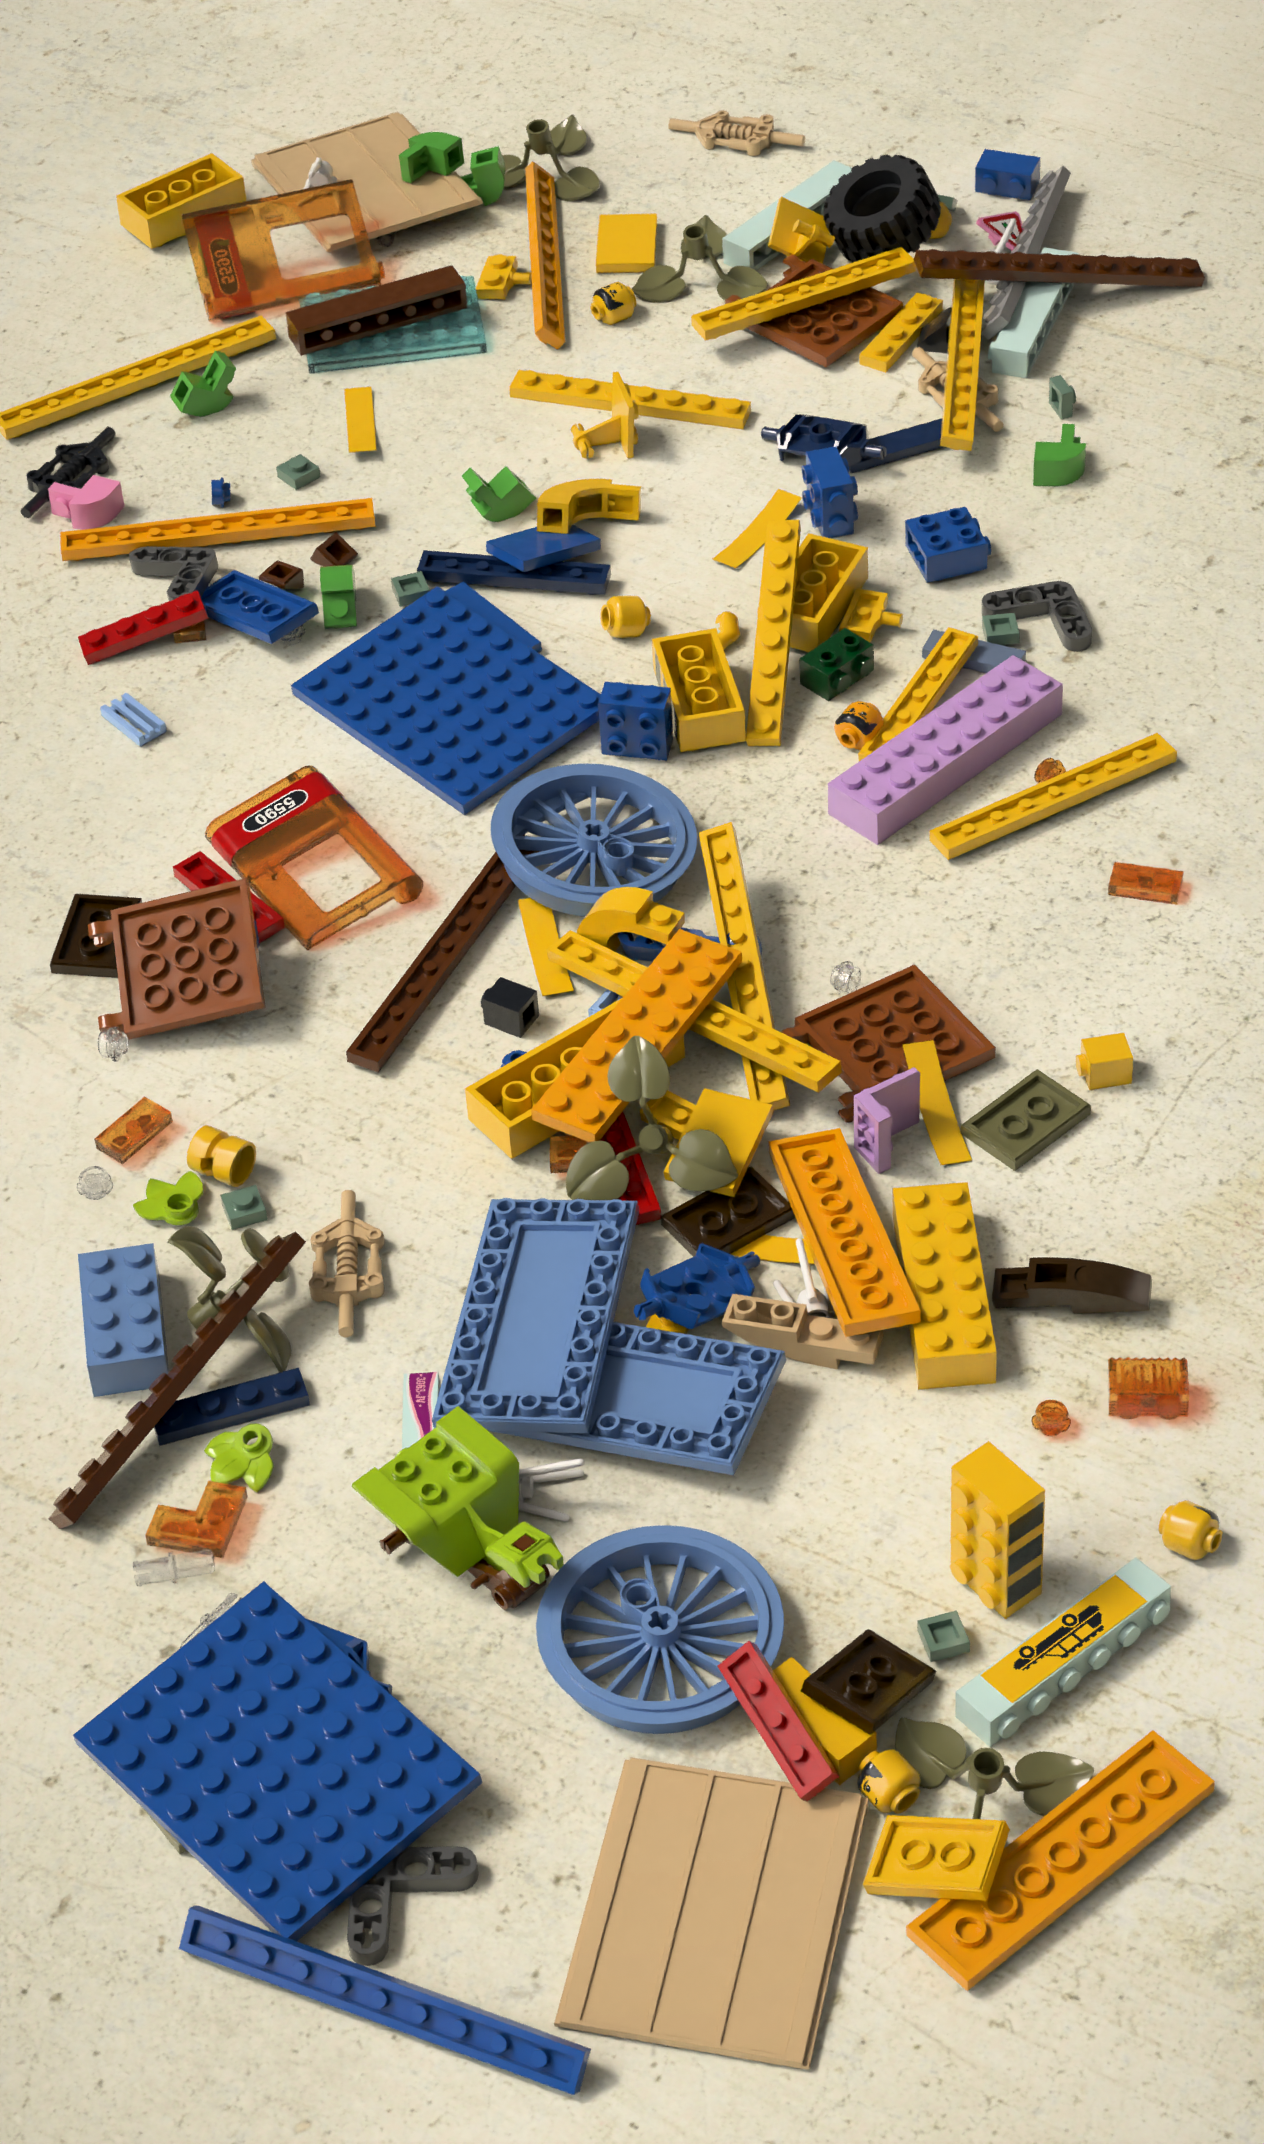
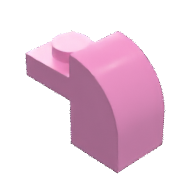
(91, 505)

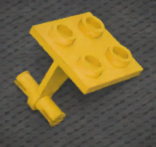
(799, 232)
(614, 430)

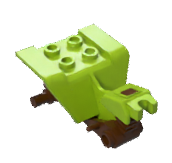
(460, 1506)

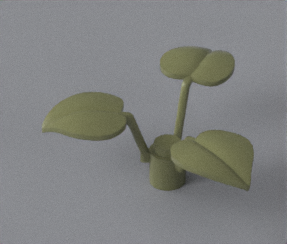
(565, 139)
(699, 241)
(702, 1156)
(208, 1259)
(941, 1752)

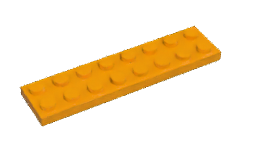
(655, 1008)
(844, 1233)
(1063, 1859)

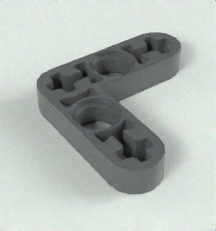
(190, 566)
(1049, 598)
(394, 1879)

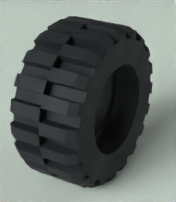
(882, 207)

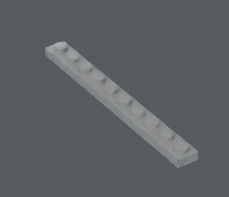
(1028, 242)

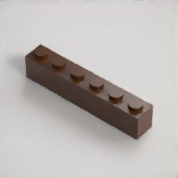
(376, 310)

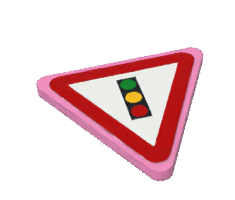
(997, 224)

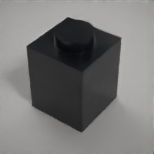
(510, 1007)

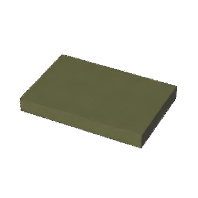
(1026, 1119)

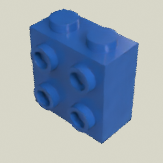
(829, 492)
(947, 544)
(635, 720)

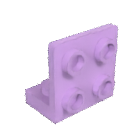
(883, 1113)

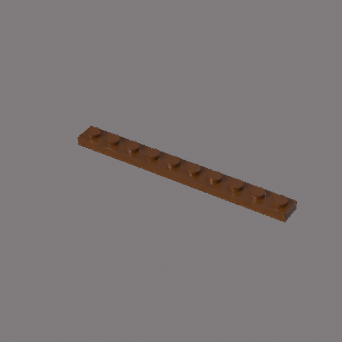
(1058, 268)
(432, 966)
(169, 1386)

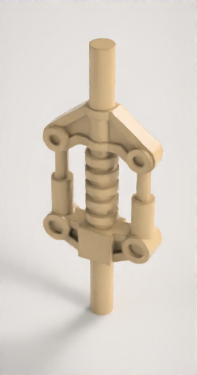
(753, 139)
(936, 373)
(346, 1288)

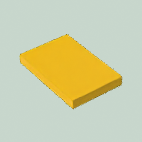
(626, 243)
(737, 1122)
(936, 1857)

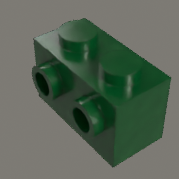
(836, 664)

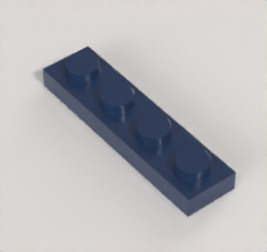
(232, 1406)

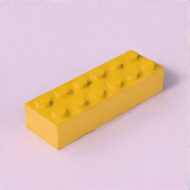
(504, 1099)
(947, 1279)

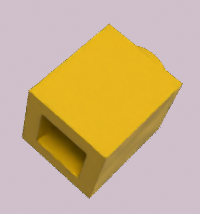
(1105, 1061)

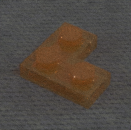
(201, 1529)

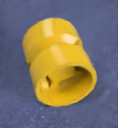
(221, 1156)

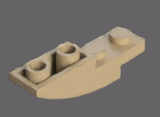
(801, 1336)

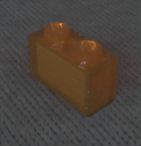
(1148, 1387)

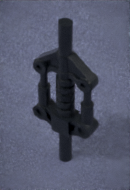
(76, 459)

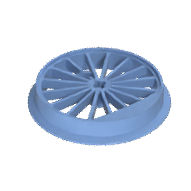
(590, 841)
(655, 1630)

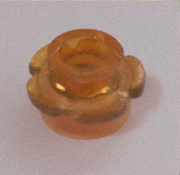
(1048, 769)
(1051, 1418)

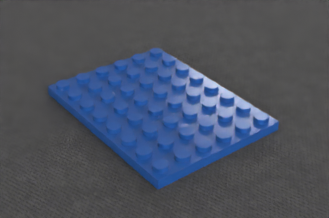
(450, 699)
(277, 1762)

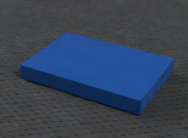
(537, 549)

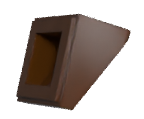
(333, 552)
(283, 576)

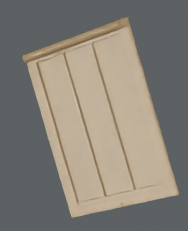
(371, 158)
(714, 1913)

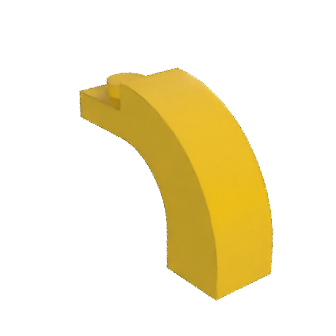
(585, 499)
(629, 911)

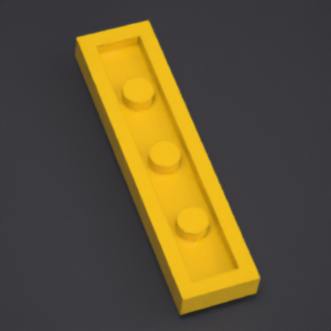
(900, 332)

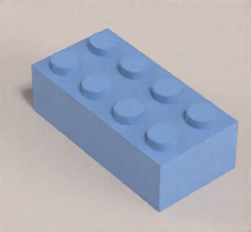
(122, 1319)

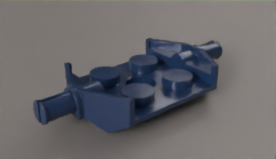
(812, 433)

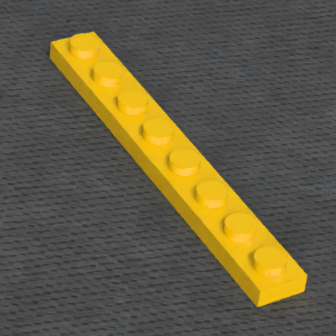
(803, 293)
(650, 401)
(773, 633)
(1052, 796)

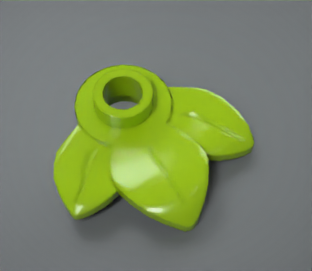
(171, 1202)
(238, 1460)

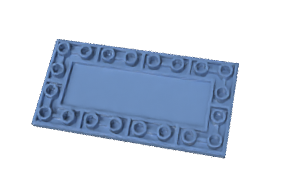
(538, 1314)
(676, 1399)

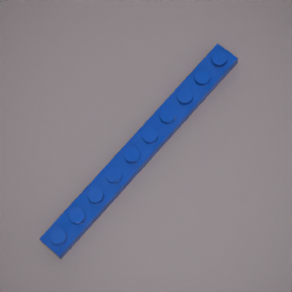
(385, 1999)

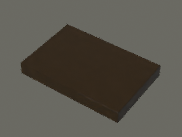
(75, 950)
(727, 1220)
(868, 1681)

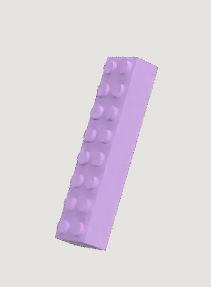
(944, 749)

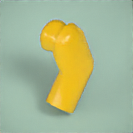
(729, 628)

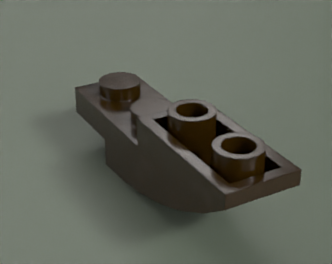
(1080, 1283)

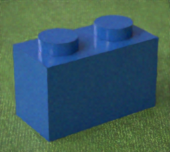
(1007, 174)

